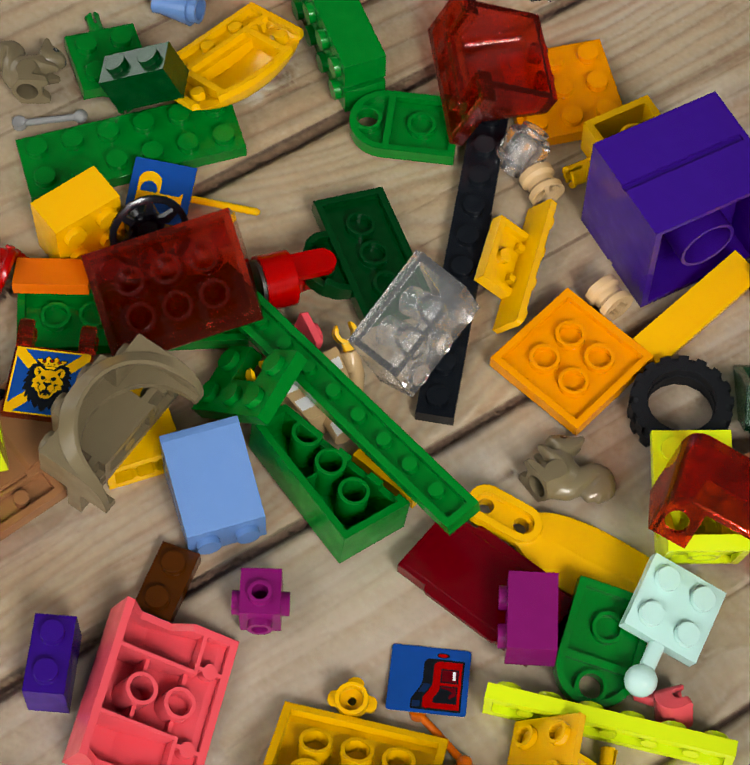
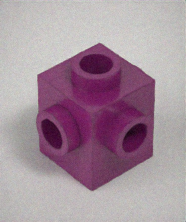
(260, 600)

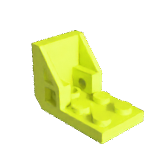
(712, 540)

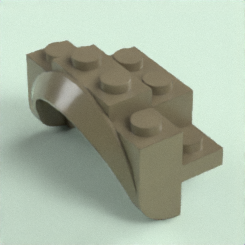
(104, 420)

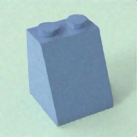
(213, 485)

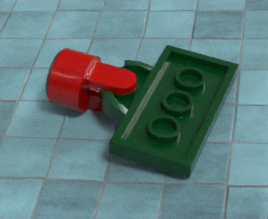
(349, 259)

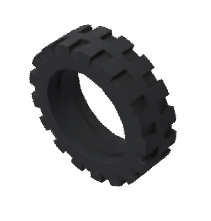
(679, 372)

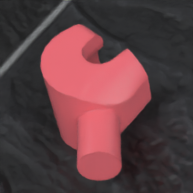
(670, 705)

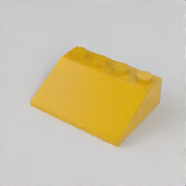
(330, 738)

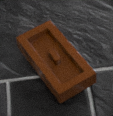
(168, 581)

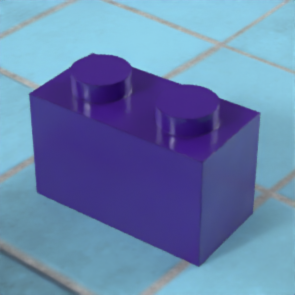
(52, 663)

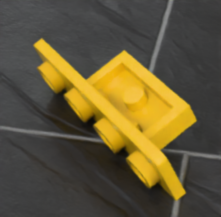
(512, 262)

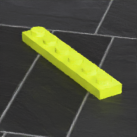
(623, 728)

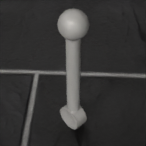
(20, 123)

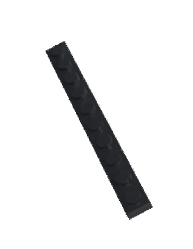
(465, 245)

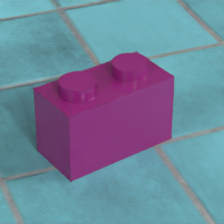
(530, 618)

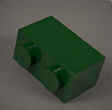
(143, 76)

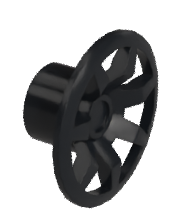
(143, 217)

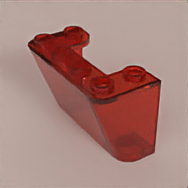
(702, 482)

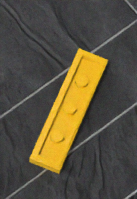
(696, 308)

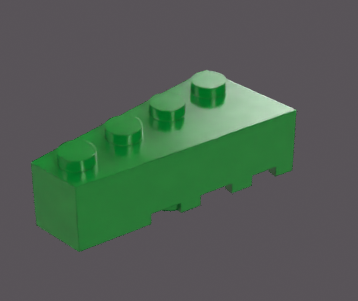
(328, 489)

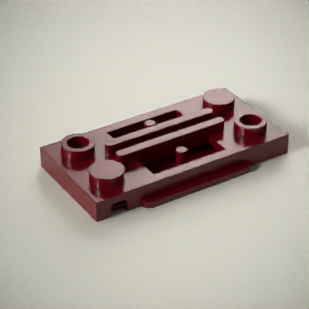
(465, 575)

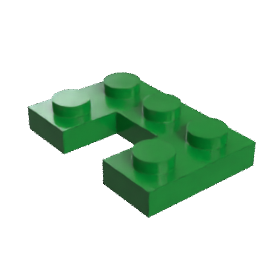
(252, 401)

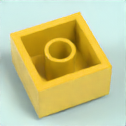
(77, 216)

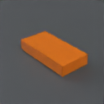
(50, 276)

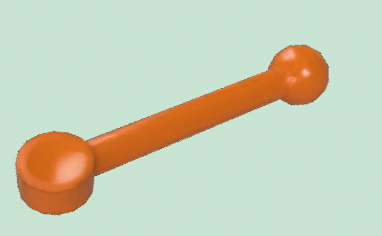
(421, 717)

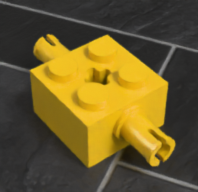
(606, 126)

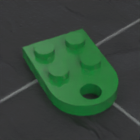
(406, 127)
(595, 643)

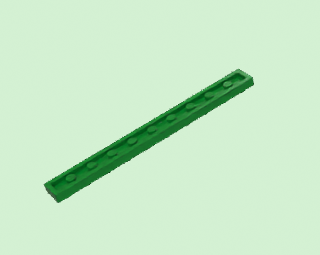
(366, 423)

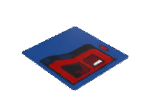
(428, 680)

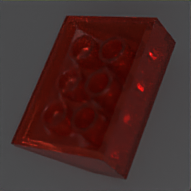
(175, 283)

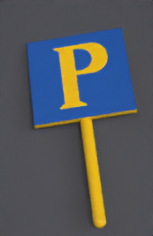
(174, 182)

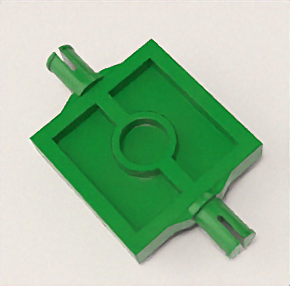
(88, 51)

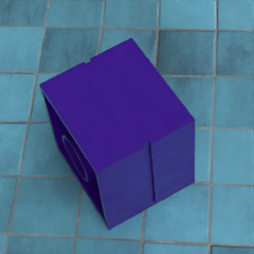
(671, 197)

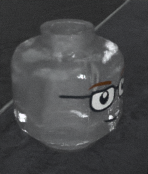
(522, 147)

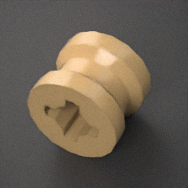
(541, 183)
(609, 297)

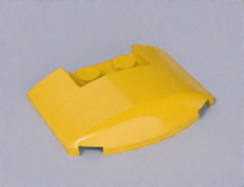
(237, 57)

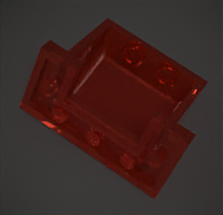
(489, 65)

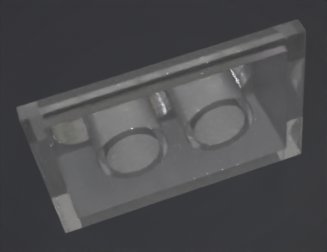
(413, 324)

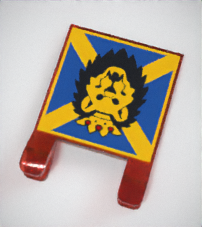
(43, 373)

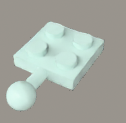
(671, 614)

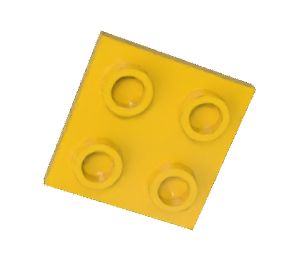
(553, 742)

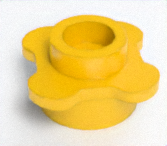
(352, 689)

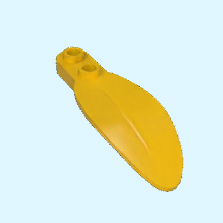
(559, 542)

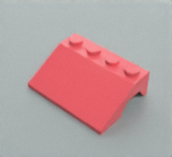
(151, 692)

